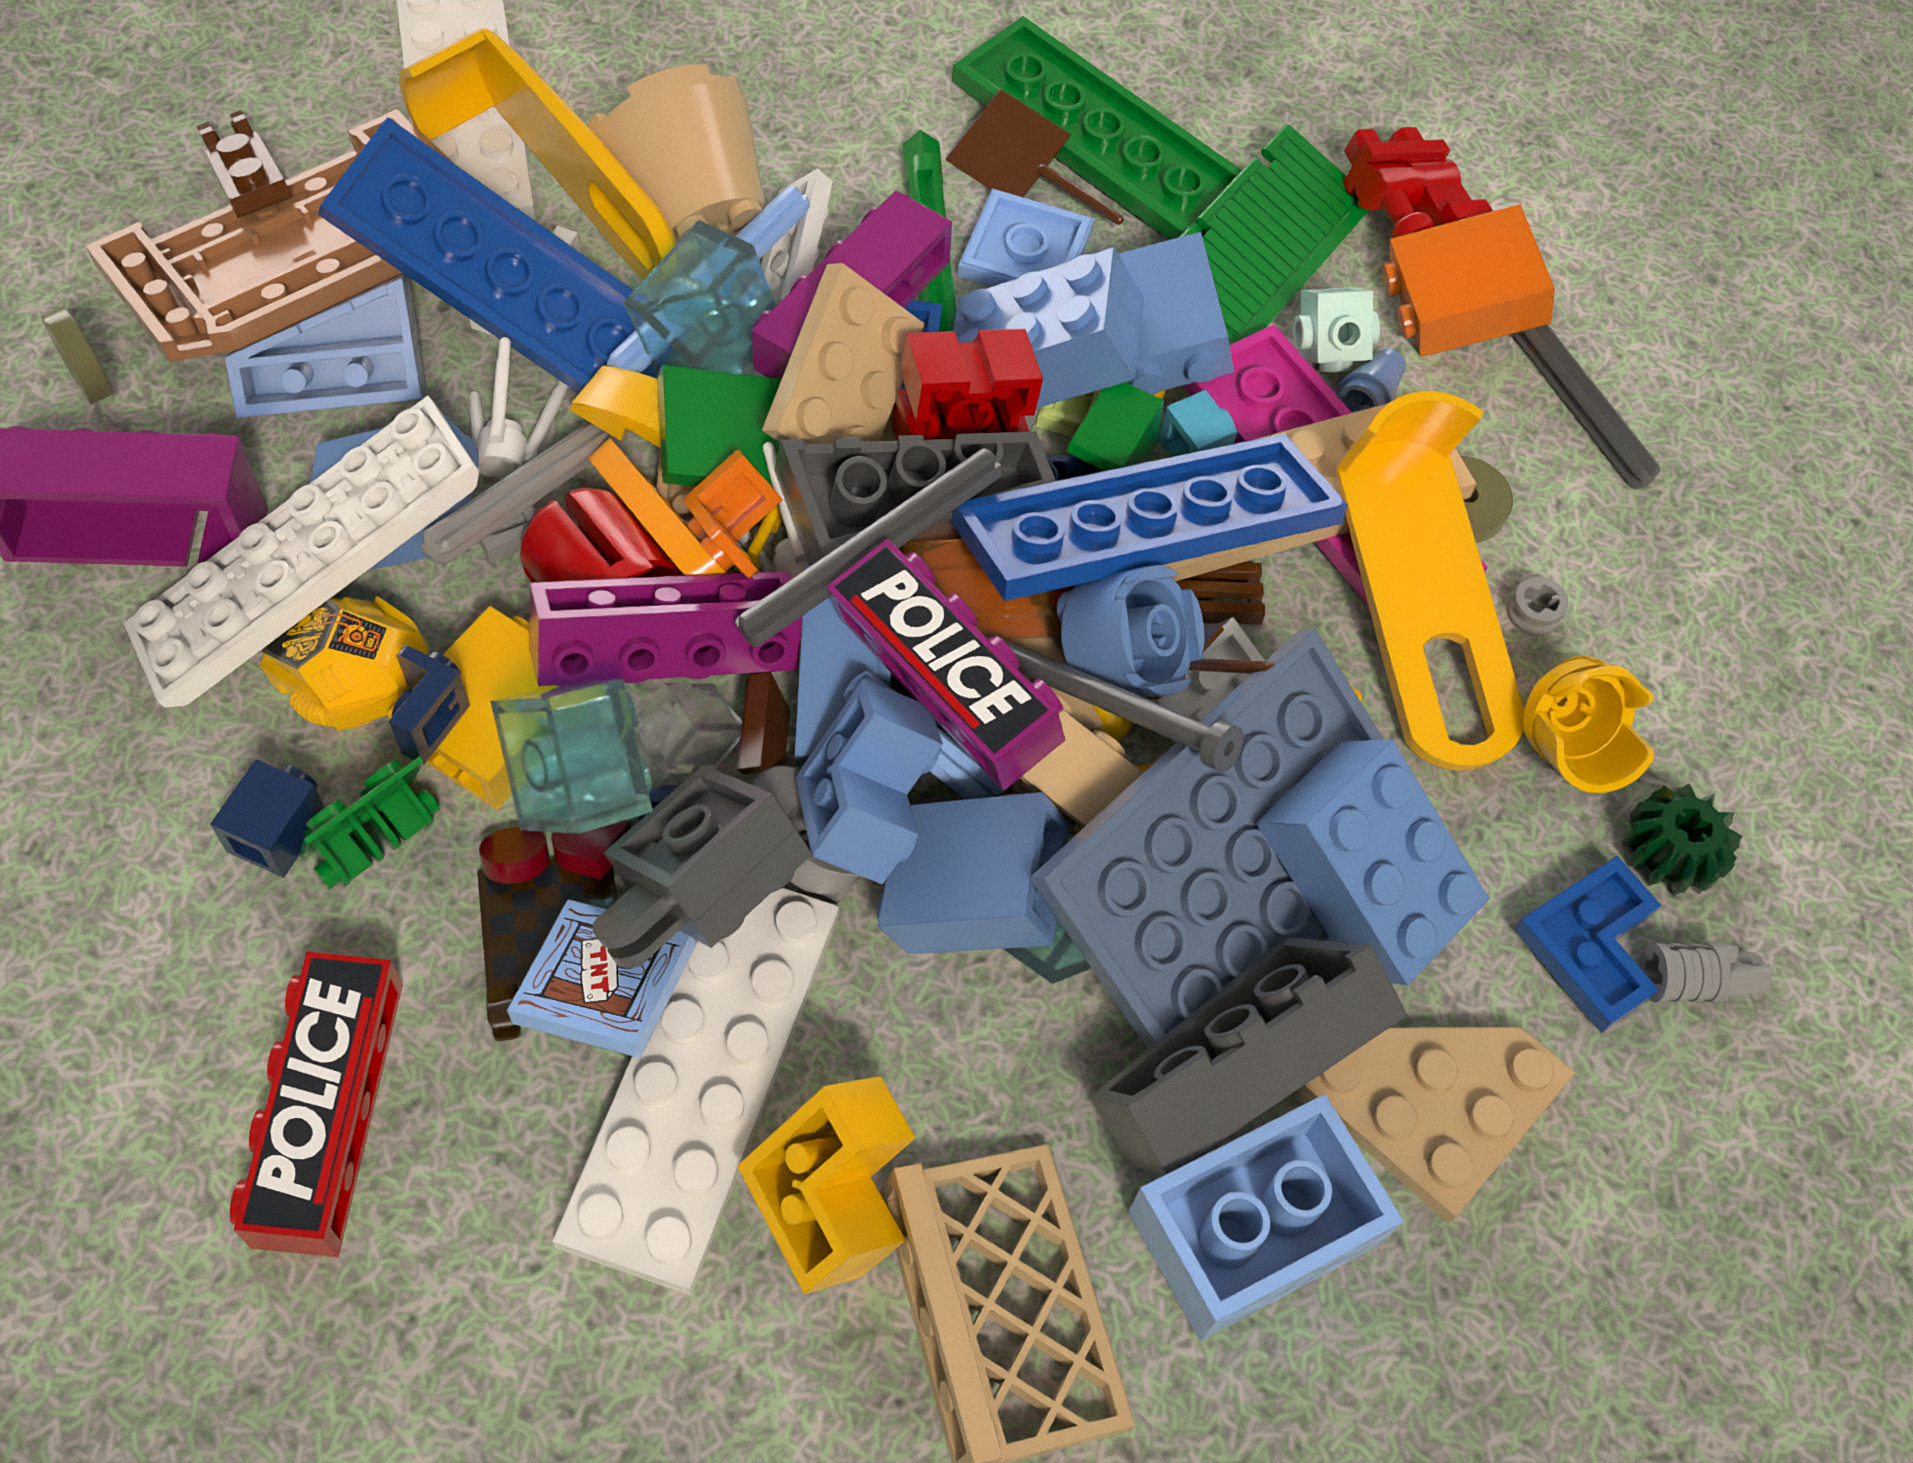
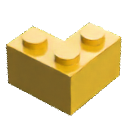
(819, 1186)

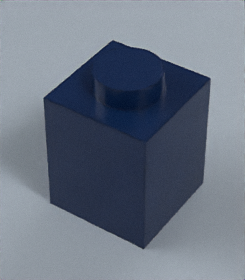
(268, 816)

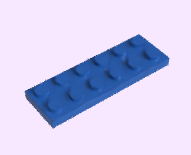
(481, 255)
(1146, 515)

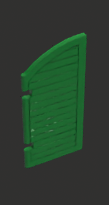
(1274, 230)

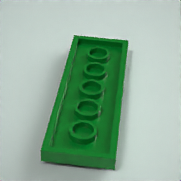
(1115, 135)

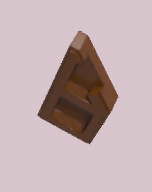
(763, 725)

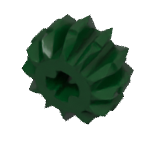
(1682, 839)

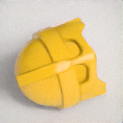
(1596, 741)

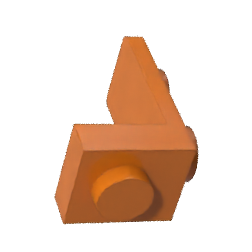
(727, 508)

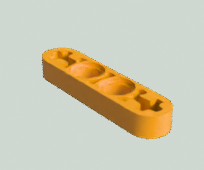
(653, 511)

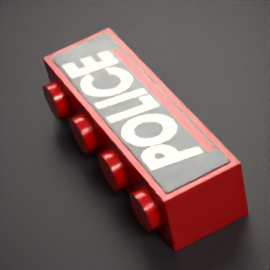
(318, 1105)

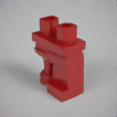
(1408, 180)

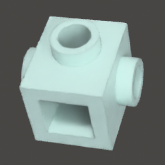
(1336, 327)

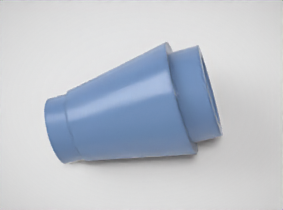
(1373, 381)

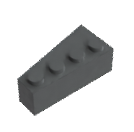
(852, 483)
(1247, 1050)

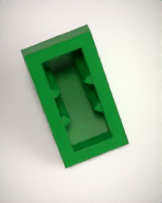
(1118, 428)

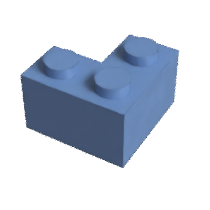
(860, 781)

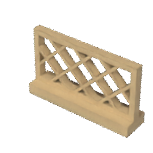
(946, 1327)

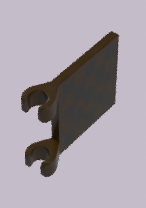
(517, 924)

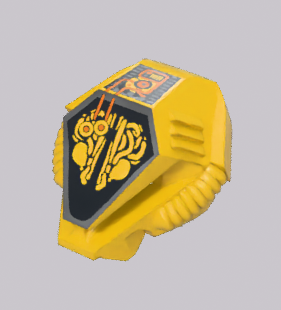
(343, 661)

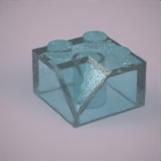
(701, 303)
(573, 756)

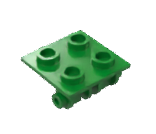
(386, 793)

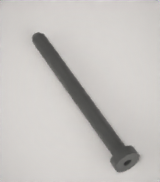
(1217, 743)

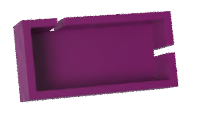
(122, 495)

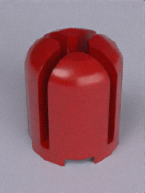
(603, 546)

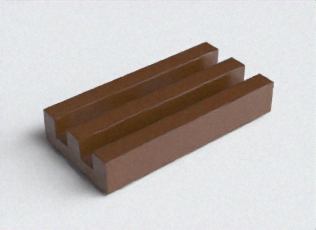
(1231, 582)

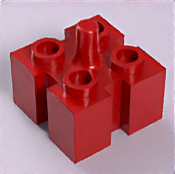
(966, 385)

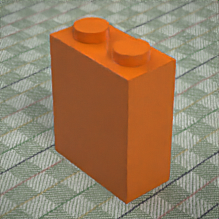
(1469, 281)

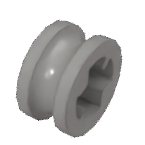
(1545, 591)

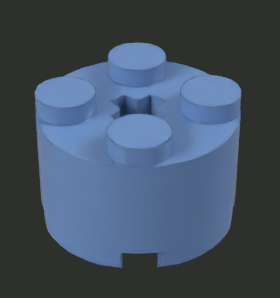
(1133, 630)

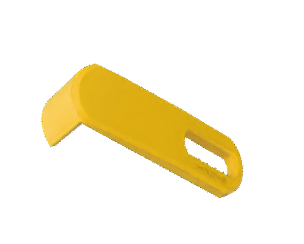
(488, 73)
(1427, 573)

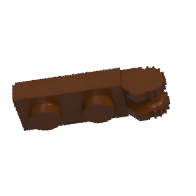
(244, 167)

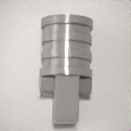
(1703, 971)

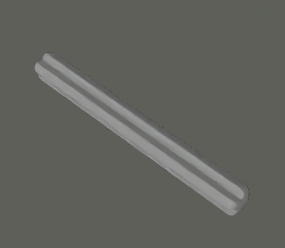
(512, 494)

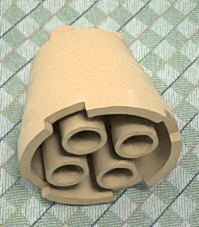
(688, 147)

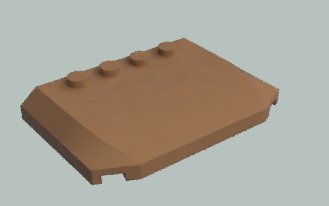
(247, 276)

